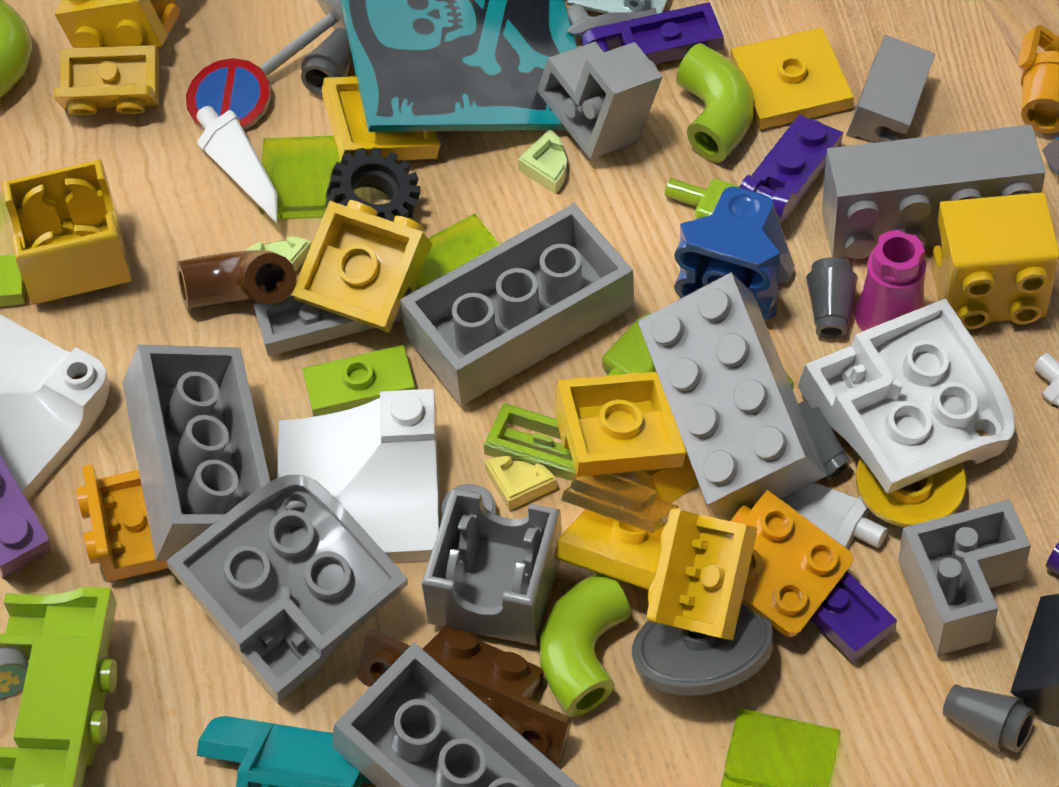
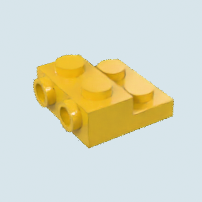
(362, 264)
(617, 424)

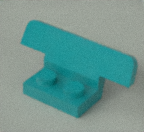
(277, 754)

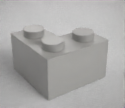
(601, 95)
(955, 564)

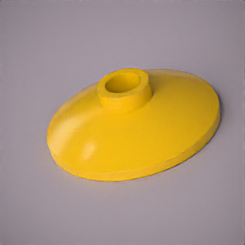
(935, 496)

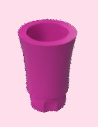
(892, 280)

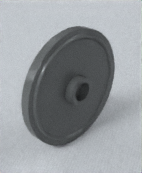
(698, 663)

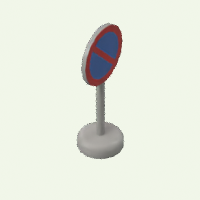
(244, 86)

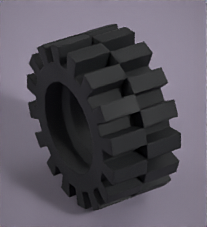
(379, 174)

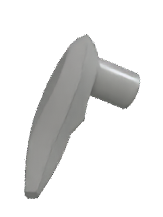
(582, 22)

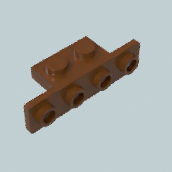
(494, 676)

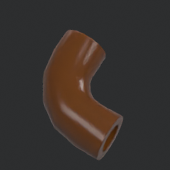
(235, 278)

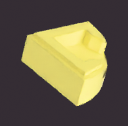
(519, 480)

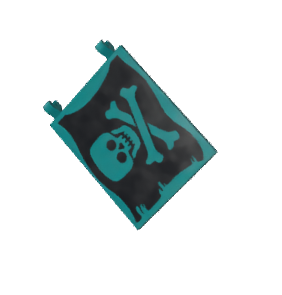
(455, 62)

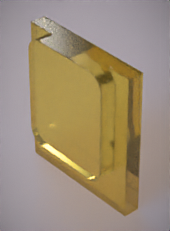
(619, 500)

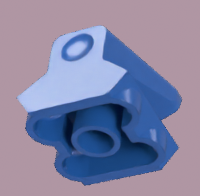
(736, 239)

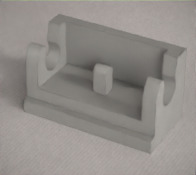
(891, 91)

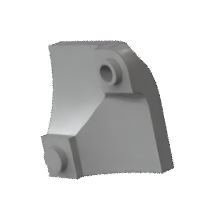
(287, 580)

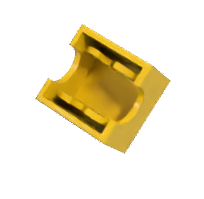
(66, 232)
(996, 258)

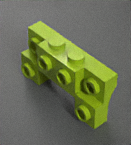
(64, 684)

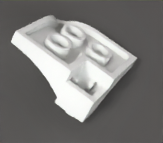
(912, 396)
(42, 405)
(377, 465)

